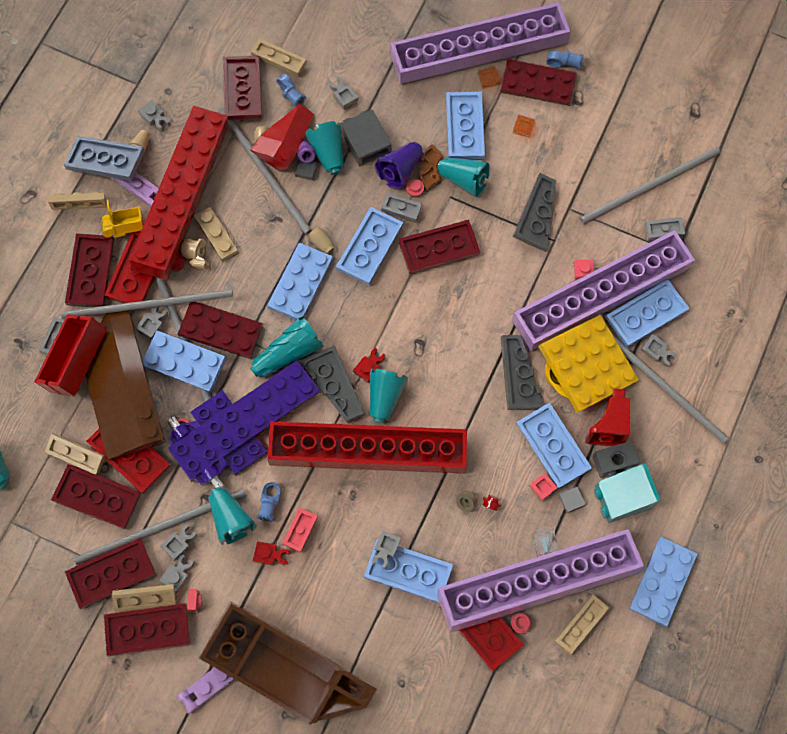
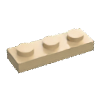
(278, 57)
(77, 200)
(216, 234)
(75, 454)
(144, 598)
(581, 624)

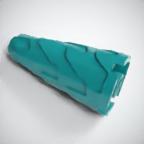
(290, 346)

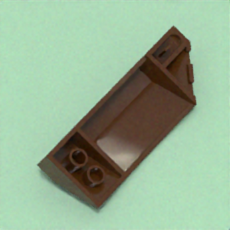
(122, 391)
(283, 668)

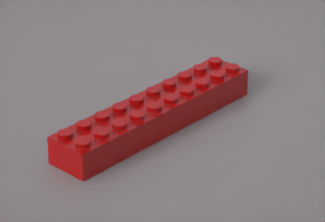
(179, 193)
(367, 447)

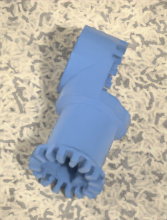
(564, 59)
(290, 90)
(268, 503)

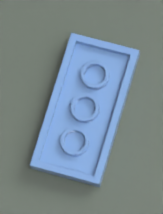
(465, 125)
(369, 246)
(300, 282)
(647, 313)
(183, 361)
(553, 445)
(410, 573)
(663, 581)

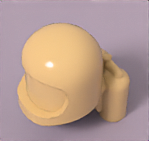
(194, 251)

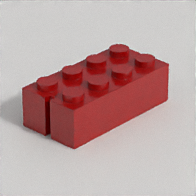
(71, 355)

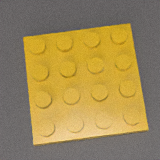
(588, 363)

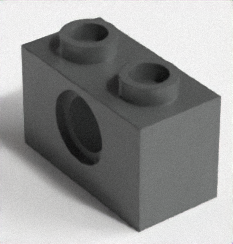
(624, 452)

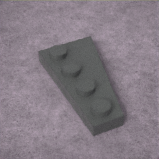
(535, 219)
(333, 380)
(520, 384)

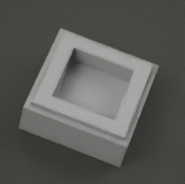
(572, 499)

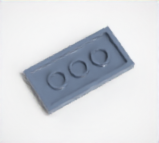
(104, 158)

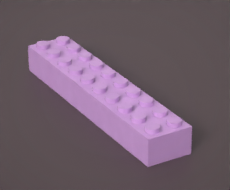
(479, 43)
(603, 289)
(539, 580)

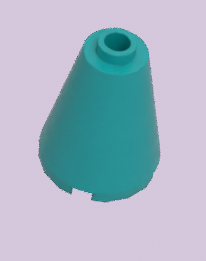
(327, 145)
(465, 174)
(384, 393)
(229, 516)

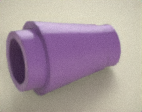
(306, 152)

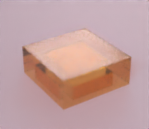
(489, 77)
(523, 126)

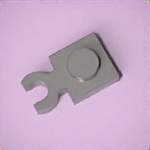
(343, 94)
(153, 114)
(151, 323)
(656, 348)
(176, 544)
(386, 547)
(177, 575)

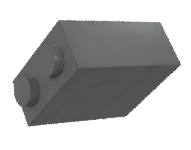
(365, 137)

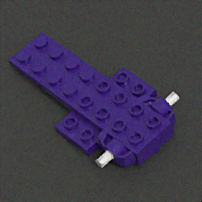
(227, 431)

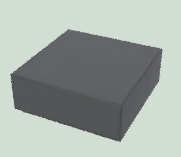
(305, 170)

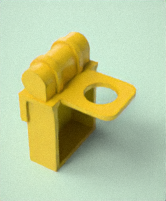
(121, 221)

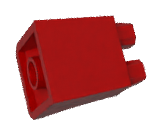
(615, 423)

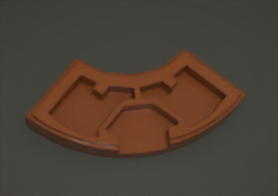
(428, 167)

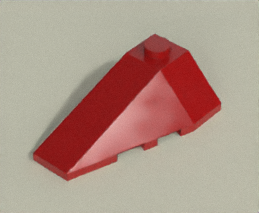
(282, 140)

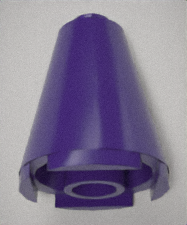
(399, 164)

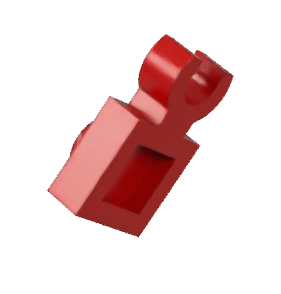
(364, 366)
(266, 554)

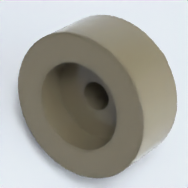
(466, 501)

